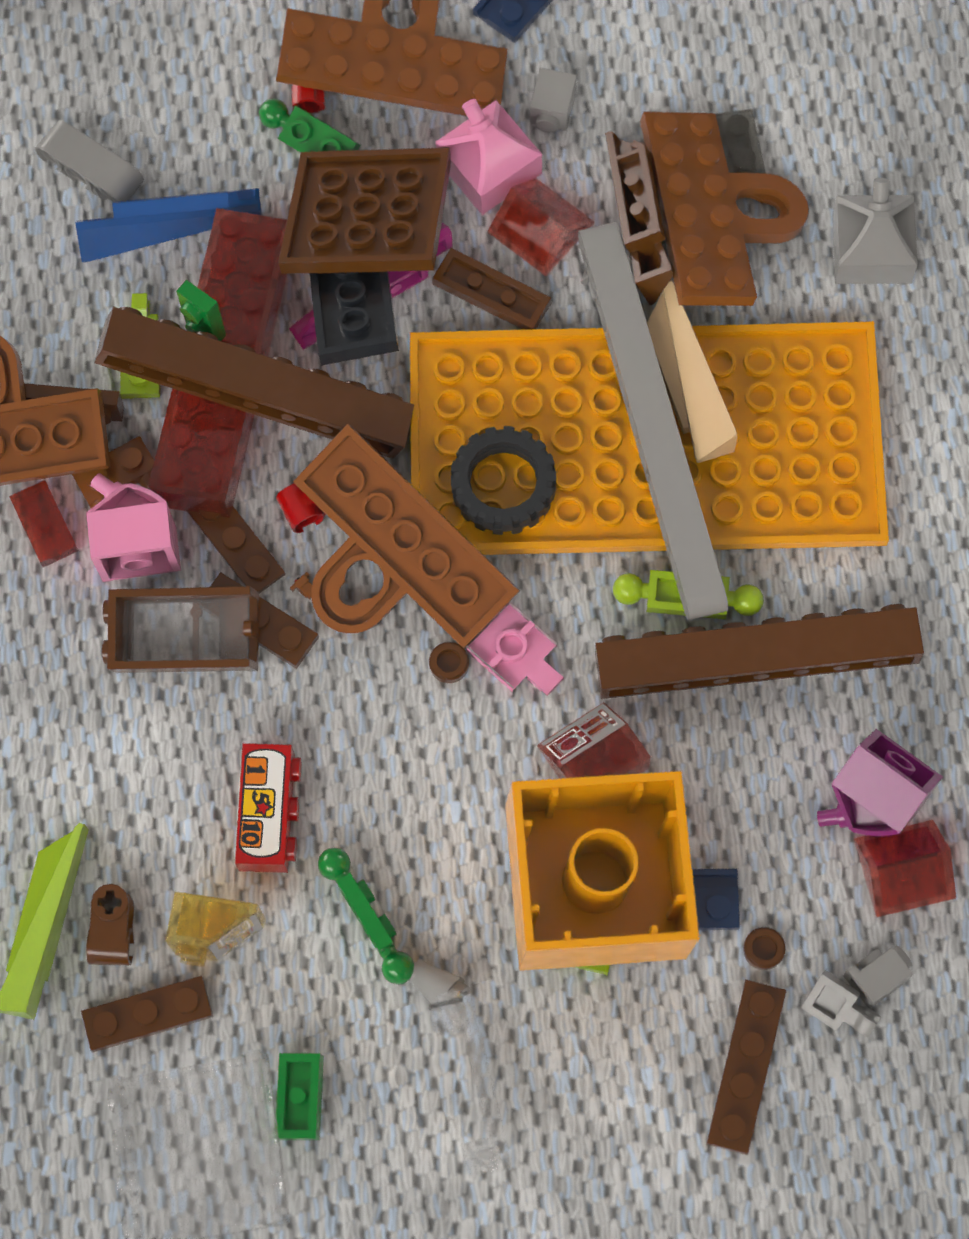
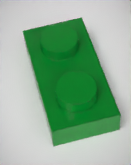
(200, 311)
(299, 1096)

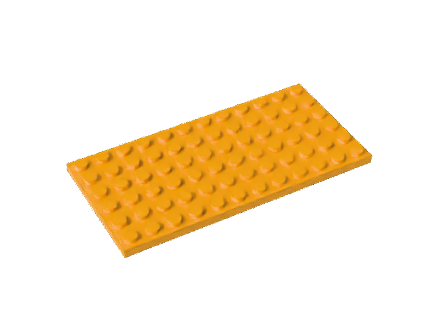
(796, 392)

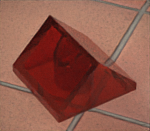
(538, 225)
(907, 868)

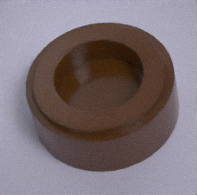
(449, 662)
(764, 948)

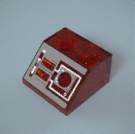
(595, 746)

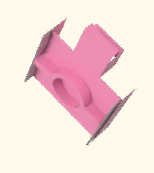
(516, 649)

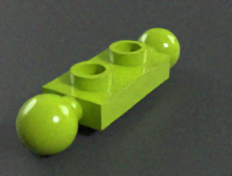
(664, 596)

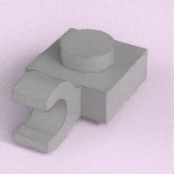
(834, 1002)

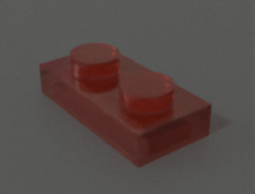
(43, 523)

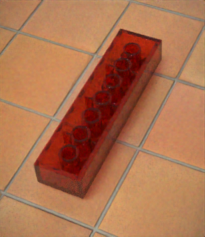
(205, 440)

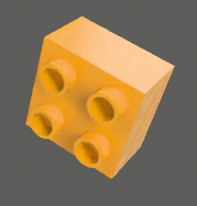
(601, 870)

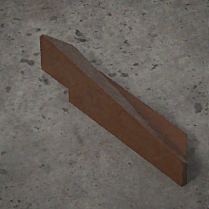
(639, 215)

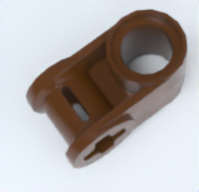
(110, 933)

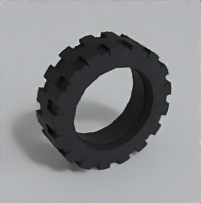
(497, 442)

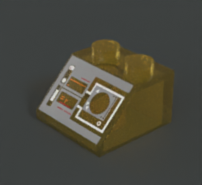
(210, 926)

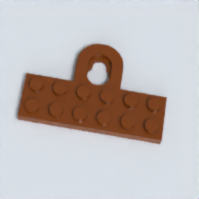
(390, 62)
(701, 213)
(47, 433)
(405, 538)

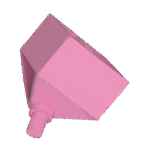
(490, 155)
(131, 532)

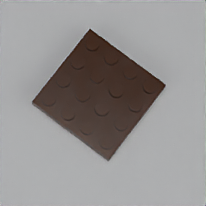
(366, 211)

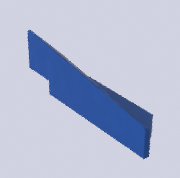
(158, 220)

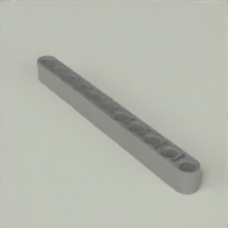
(652, 422)

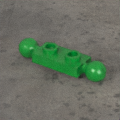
(303, 130)
(396, 965)

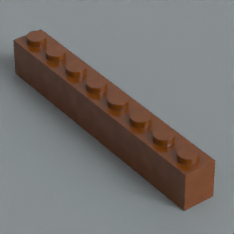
(251, 381)
(758, 651)

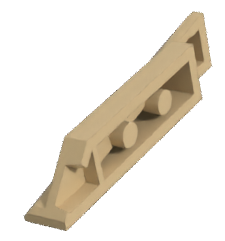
(690, 380)

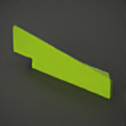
(41, 924)

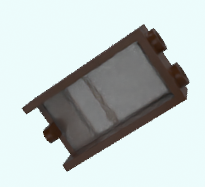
(181, 629)

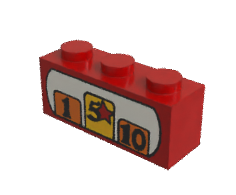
(267, 808)

